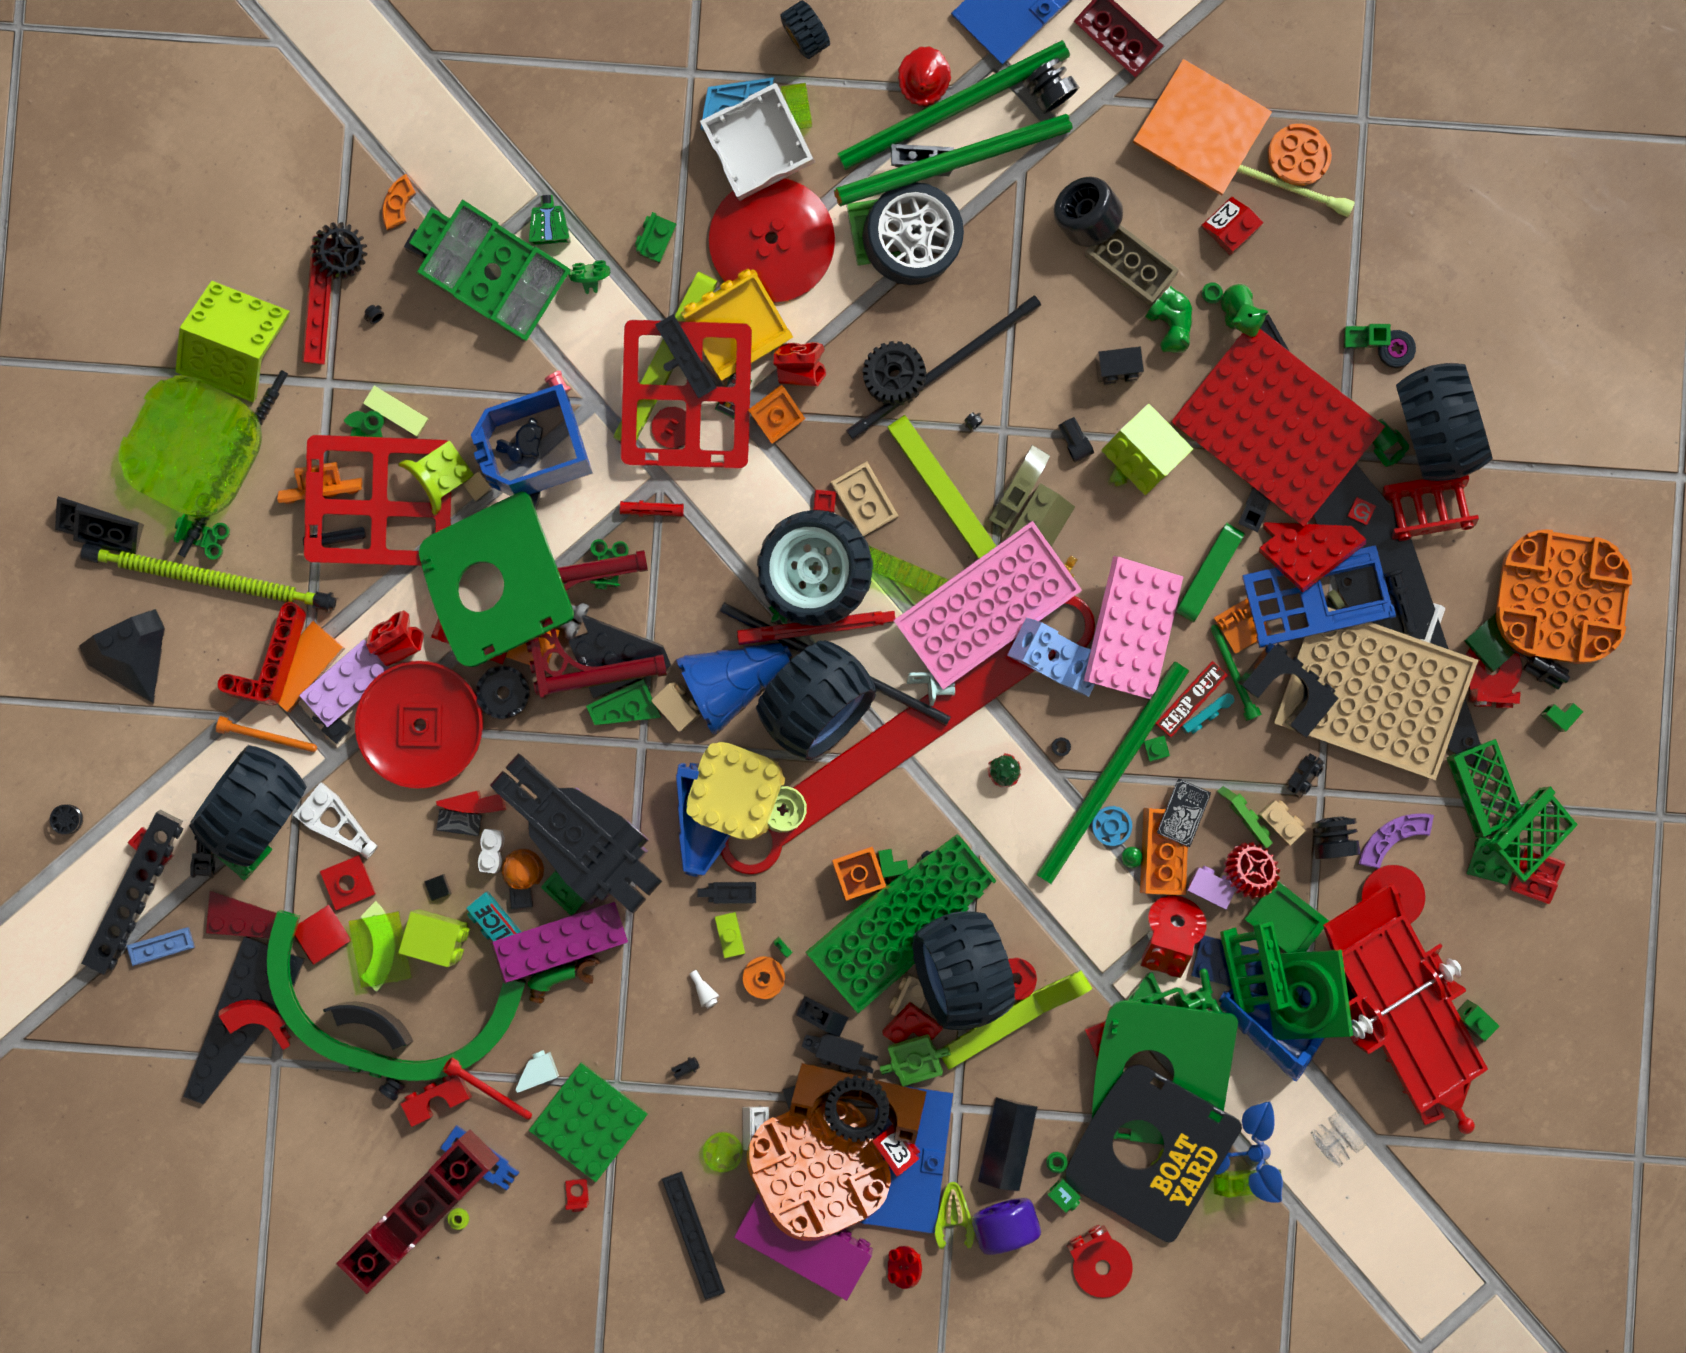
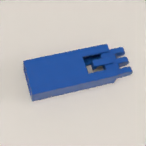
(504, 1167)

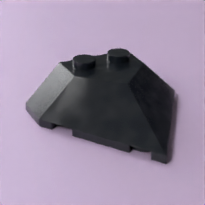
(129, 652)

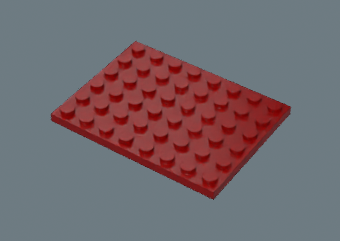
(1278, 425)

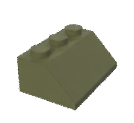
(1047, 511)

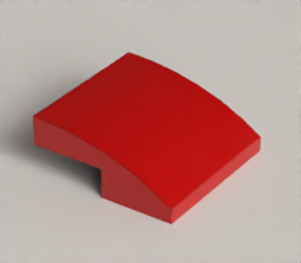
(1542, 882)
(321, 935)

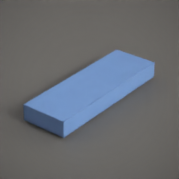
(160, 946)

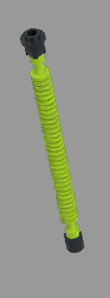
(207, 577)

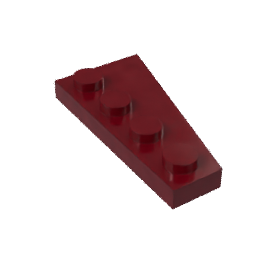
(237, 917)

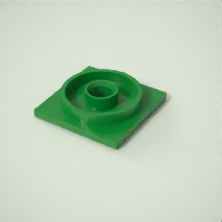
(1329, 1006)

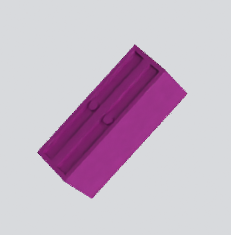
(829, 1262)

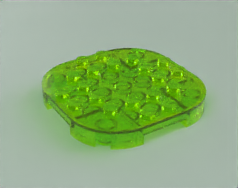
(190, 446)

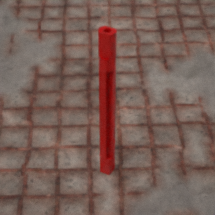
(795, 629)

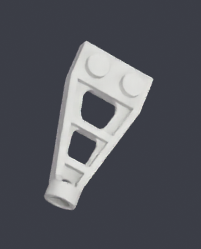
(316, 806)

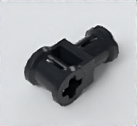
(202, 859)

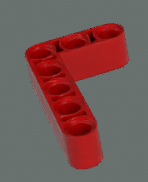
(271, 662)

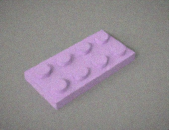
(343, 683)

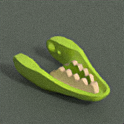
(953, 1213)

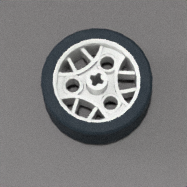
(939, 208)

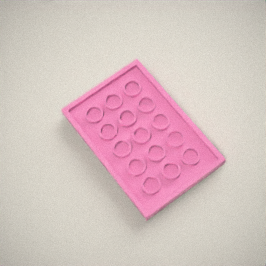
(1133, 628)

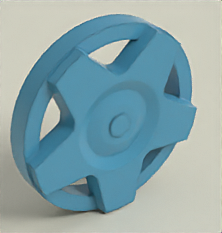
(1112, 825)

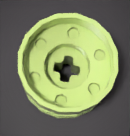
(796, 807)

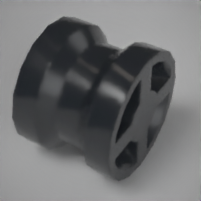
(391, 1088)

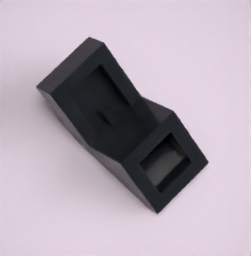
(1254, 510)

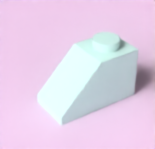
(537, 1071)

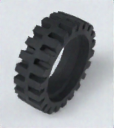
(857, 1132)

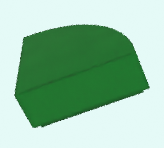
(781, 945)

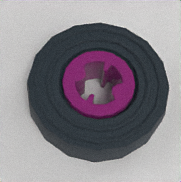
(1408, 350)

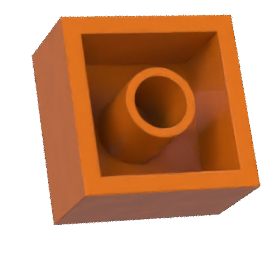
(858, 874)

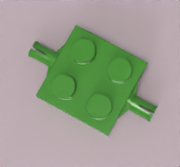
(915, 1060)

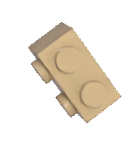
(677, 706)
(1281, 822)

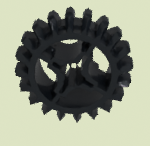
(337, 242)

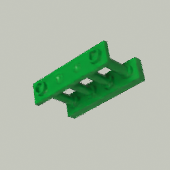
(1271, 963)

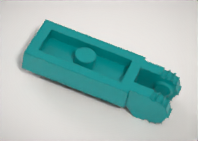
(1209, 713)

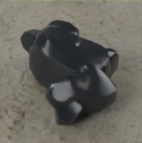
(526, 442)

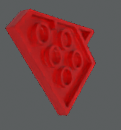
(1309, 551)

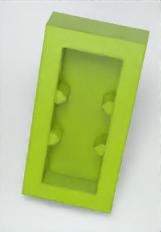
(730, 935)

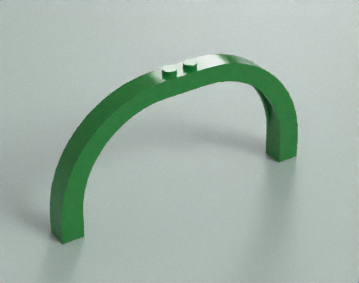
(360, 1059)

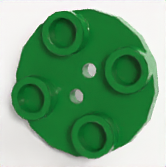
(589, 274)

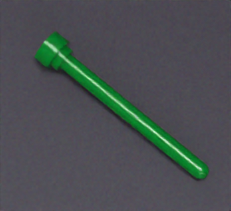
(1250, 709)

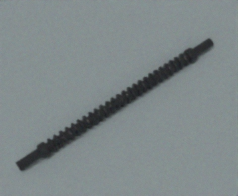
(271, 394)

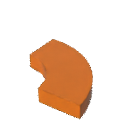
(396, 201)

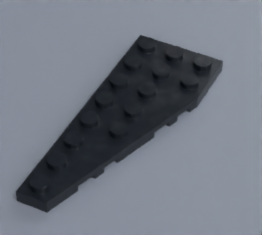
(224, 1050)

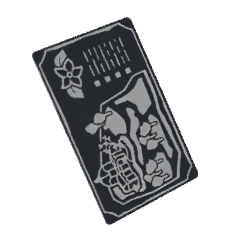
(1184, 812)

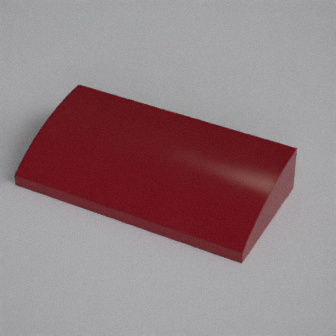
(1119, 35)

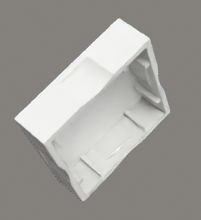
(757, 141)

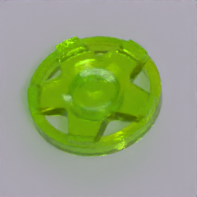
(722, 1152)

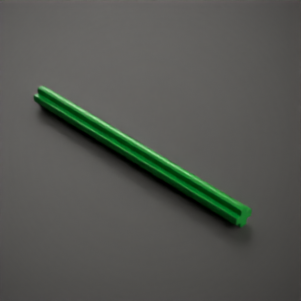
(950, 106)
(952, 160)
(1112, 772)

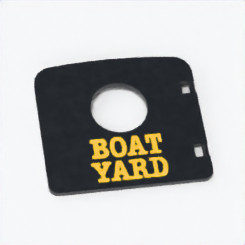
(1169, 1190)

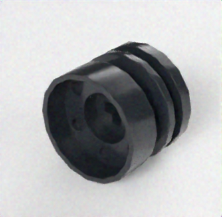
(1049, 83)
(1335, 838)

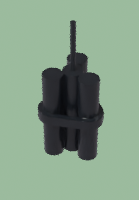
(1546, 671)

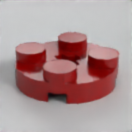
(1028, 977)

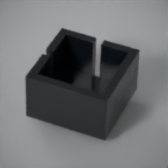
(1119, 364)

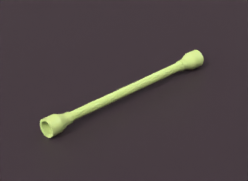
(1340, 205)

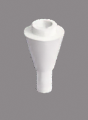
(706, 994)

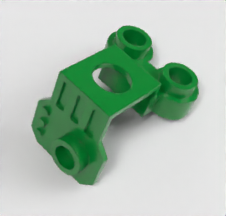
(209, 539)
(605, 554)

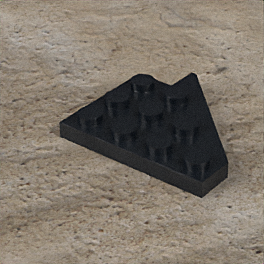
(611, 645)

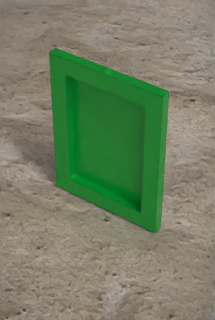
(1293, 919)

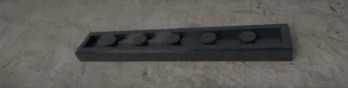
(693, 1235)

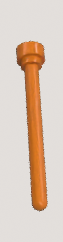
(224, 726)

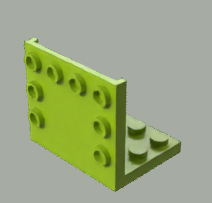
(227, 339)

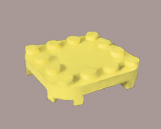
(735, 791)

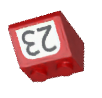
(1232, 225)
(896, 1153)

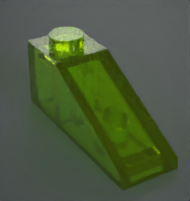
(1233, 1183)

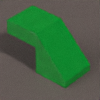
(1367, 336)

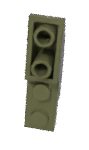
(1019, 487)

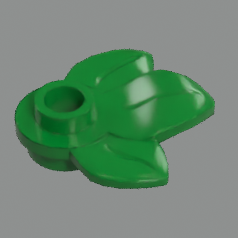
(361, 424)

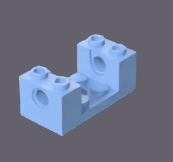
(1070, 662)

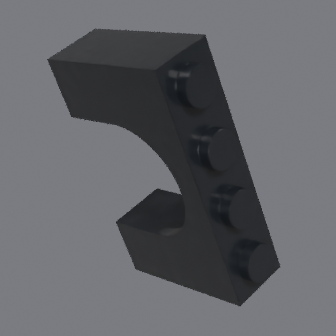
(1316, 697)

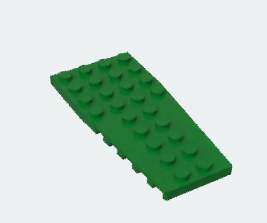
(876, 939)

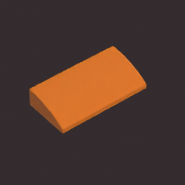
(312, 658)
(1163, 859)

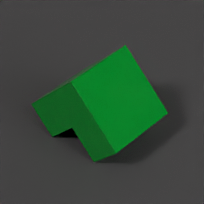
(1562, 719)
(888, 866)

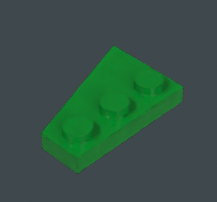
(625, 705)

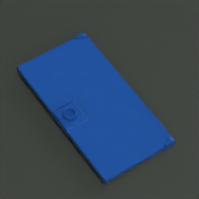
(1005, 24)
(915, 1193)

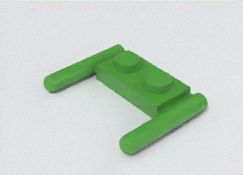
(857, 215)

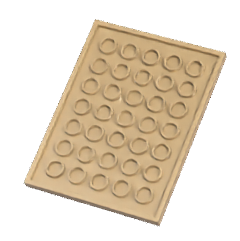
(1392, 692)

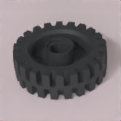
(890, 358)

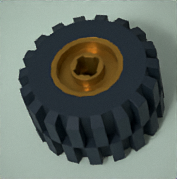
(805, 29)

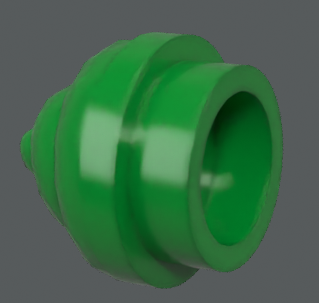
(1131, 857)

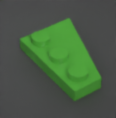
(1250, 818)

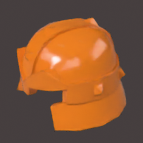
(522, 869)

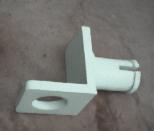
(933, 687)

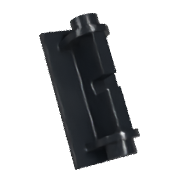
(1302, 783)

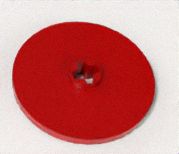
(1407, 884)

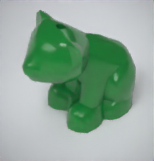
(1240, 310)
(1177, 312)

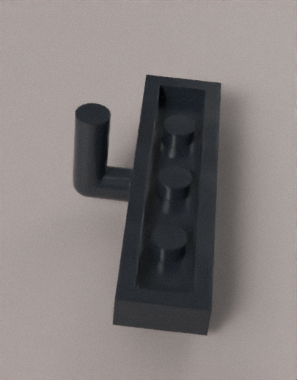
(685, 356)

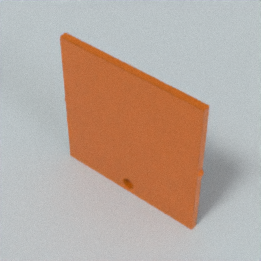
(1202, 127)

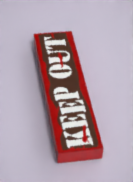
(1191, 699)

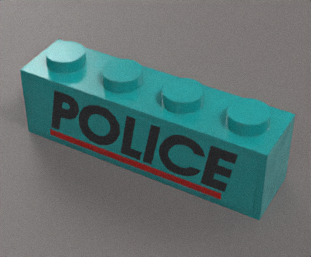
(491, 917)

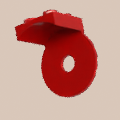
(1496, 688)
(1172, 945)
(1089, 1251)

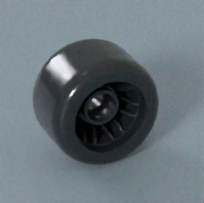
(1088, 211)

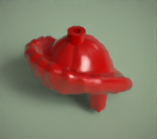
(924, 76)

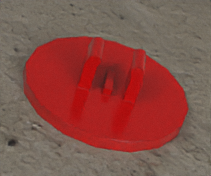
(669, 427)

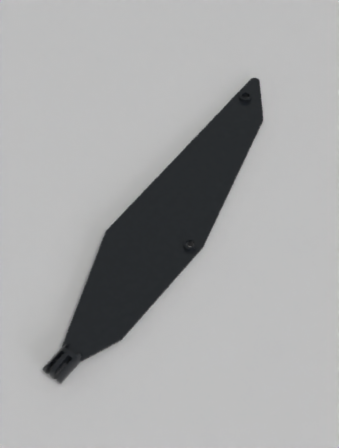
(1392, 556)

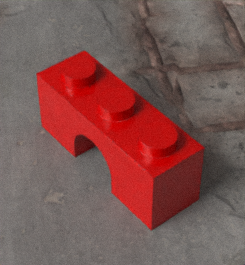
(418, 1106)

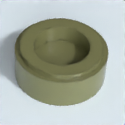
(1335, 600)

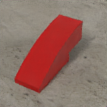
(473, 803)

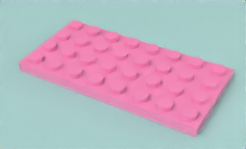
(987, 604)

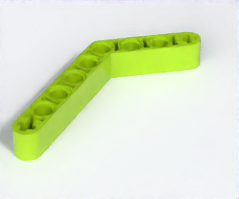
(1022, 1012)

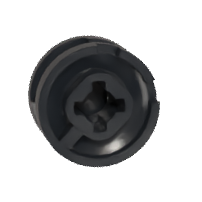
(66, 819)

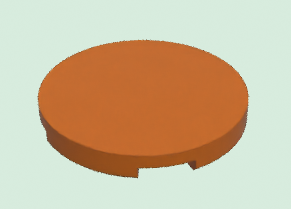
(1299, 154)

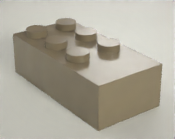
(1133, 265)

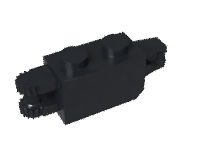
(839, 1051)

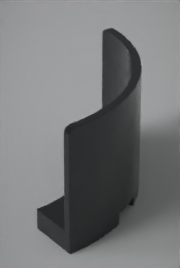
(374, 1017)

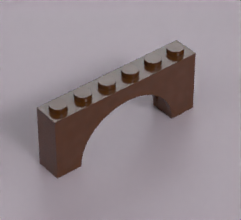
(816, 1083)

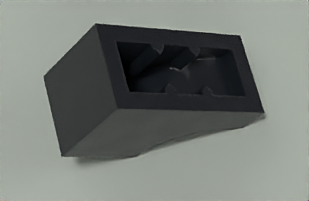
(822, 1016)

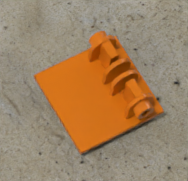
(1239, 626)

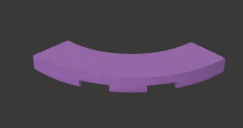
(1391, 833)

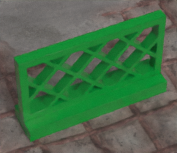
(1468, 791)
(1517, 824)

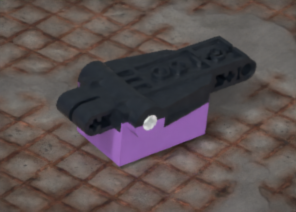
(580, 837)

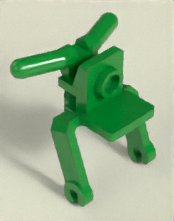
(1197, 999)

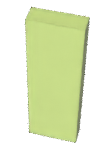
(396, 411)

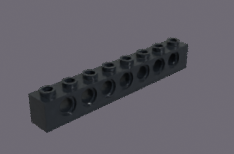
(95, 957)

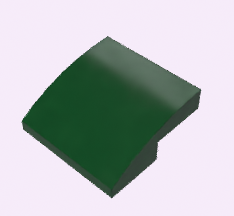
(1489, 644)

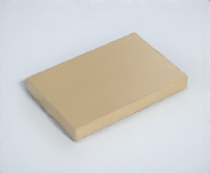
(864, 499)

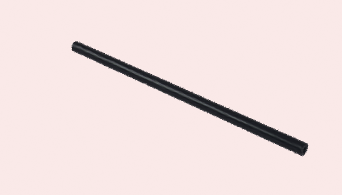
(879, 685)

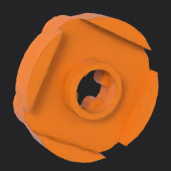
(768, 966)

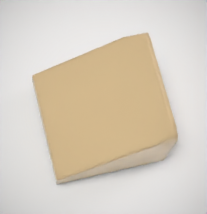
(477, 486)

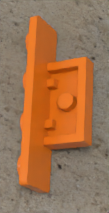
(331, 484)

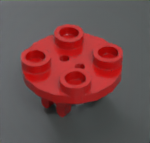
(904, 1267)

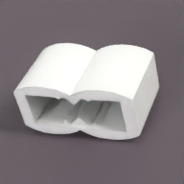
(490, 857)

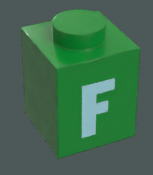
(1064, 1195)

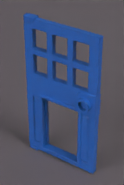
(1314, 602)

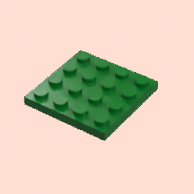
(588, 1122)

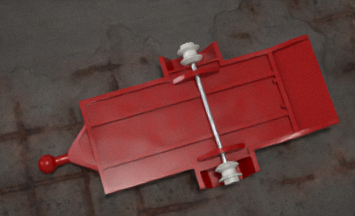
(1410, 1012)

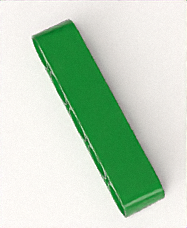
(1210, 572)

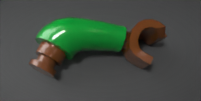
(546, 979)

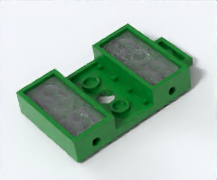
(463, 247)

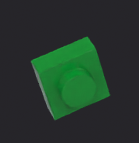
(1156, 748)

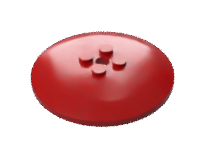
(803, 243)
(388, 719)

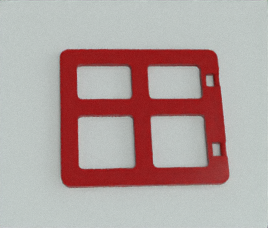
(633, 391)
(378, 507)

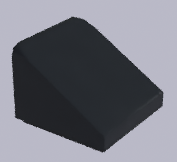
(438, 887)

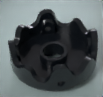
(488, 692)

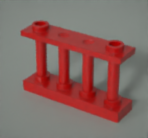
(1415, 490)

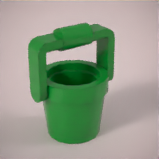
(1385, 440)

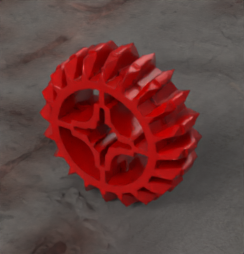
(1258, 882)

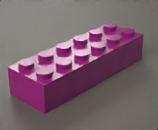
(559, 942)

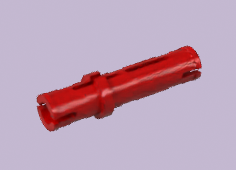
(644, 508)

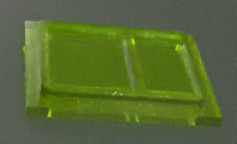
(377, 948)

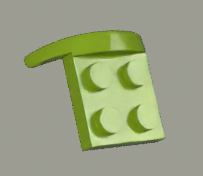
(439, 473)

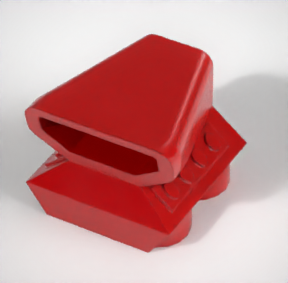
(800, 364)
(395, 639)

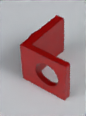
(577, 1203)

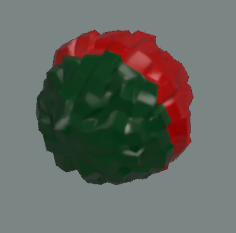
(1004, 770)

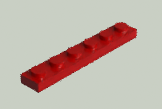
(317, 311)

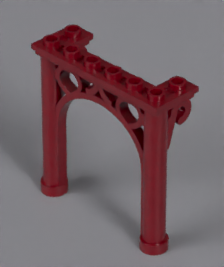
(590, 675)

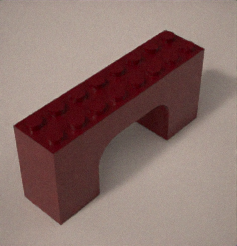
(418, 1211)

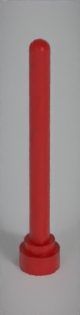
(453, 1068)

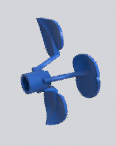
(1267, 1181)

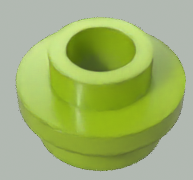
(465, 1218)

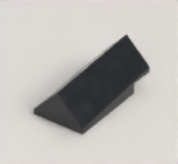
(97, 526)
(1007, 1144)

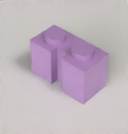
(1211, 887)

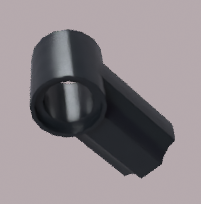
(1078, 444)

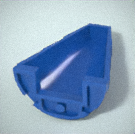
(730, 679)
(697, 842)
(1289, 1055)

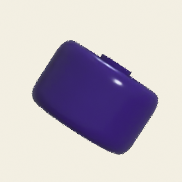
(1006, 1226)

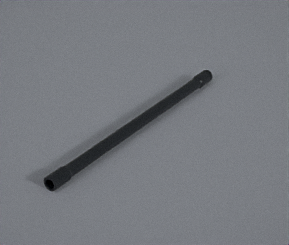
(1023, 310)

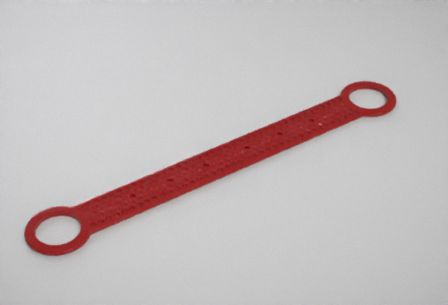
(899, 741)

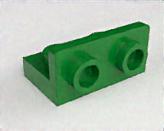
(655, 237)
(562, 893)

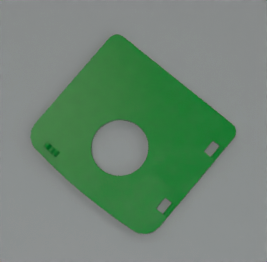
(533, 590)
(1192, 1039)

